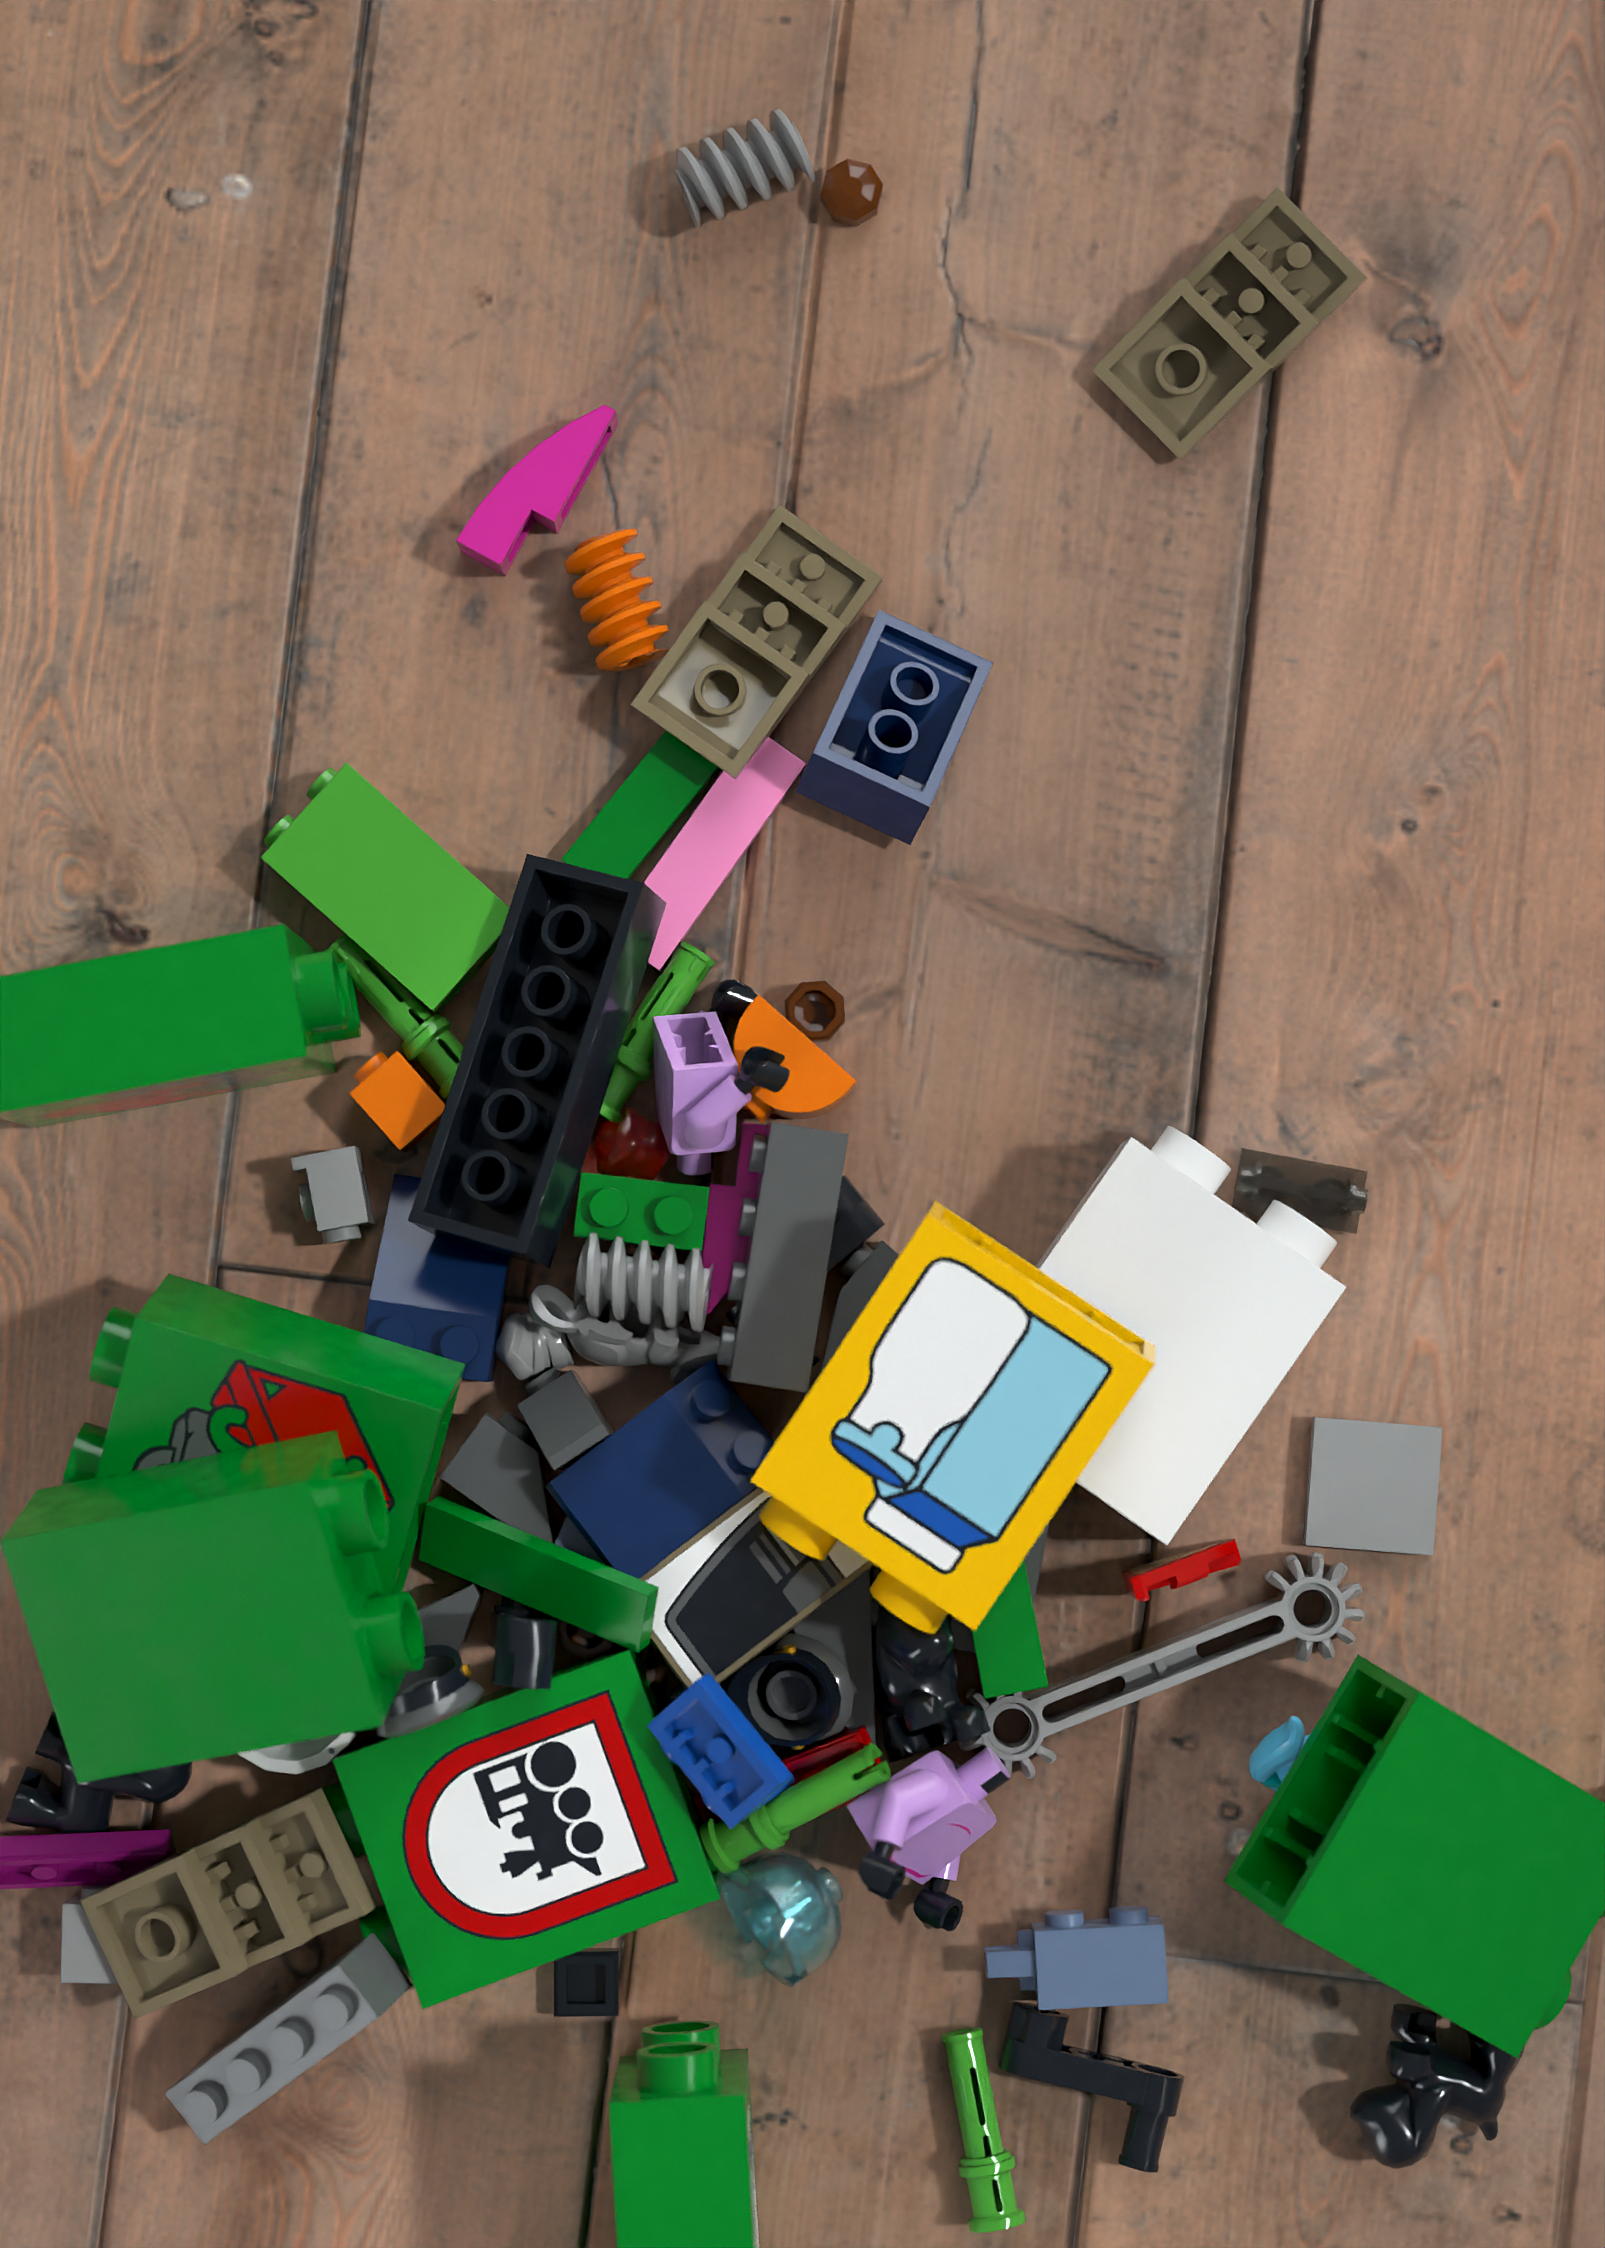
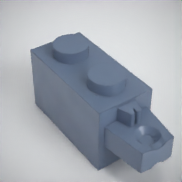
(1087, 1960)

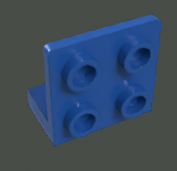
(720, 1751)

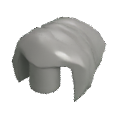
(531, 1348)

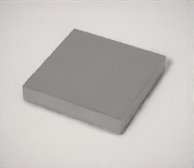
(1372, 1486)

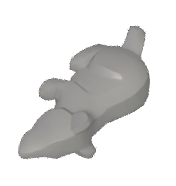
(625, 1341)

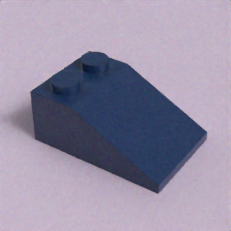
(894, 727)
(436, 1290)
(664, 1473)

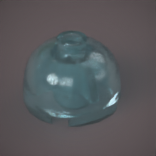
(787, 1911)

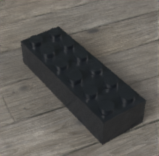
(538, 1060)

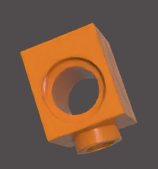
(398, 1099)

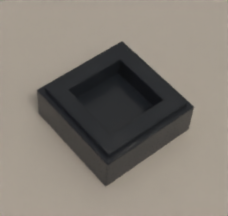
(587, 1983)

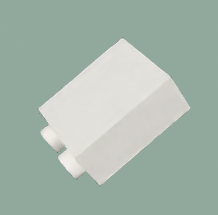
(1214, 1298)

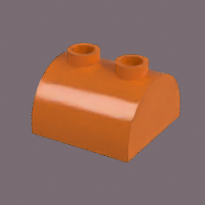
(814, 1080)

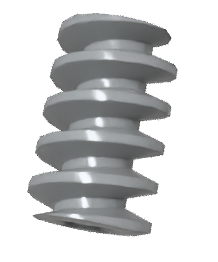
(741, 165)
(643, 1282)

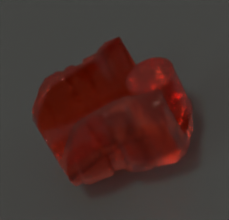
(631, 1147)

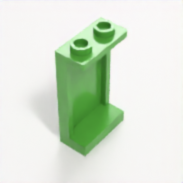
(388, 886)

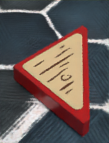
(1180, 1569)

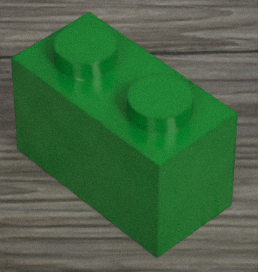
(642, 1211)

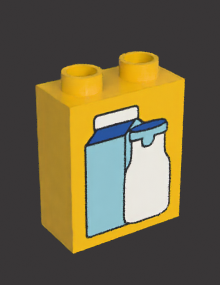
(950, 1422)

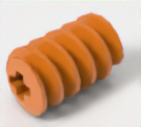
(616, 601)

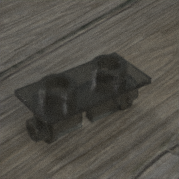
(1318, 1191)

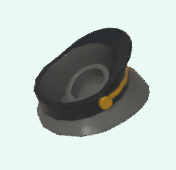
(794, 1692)
(431, 1693)

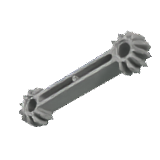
(1177, 1660)

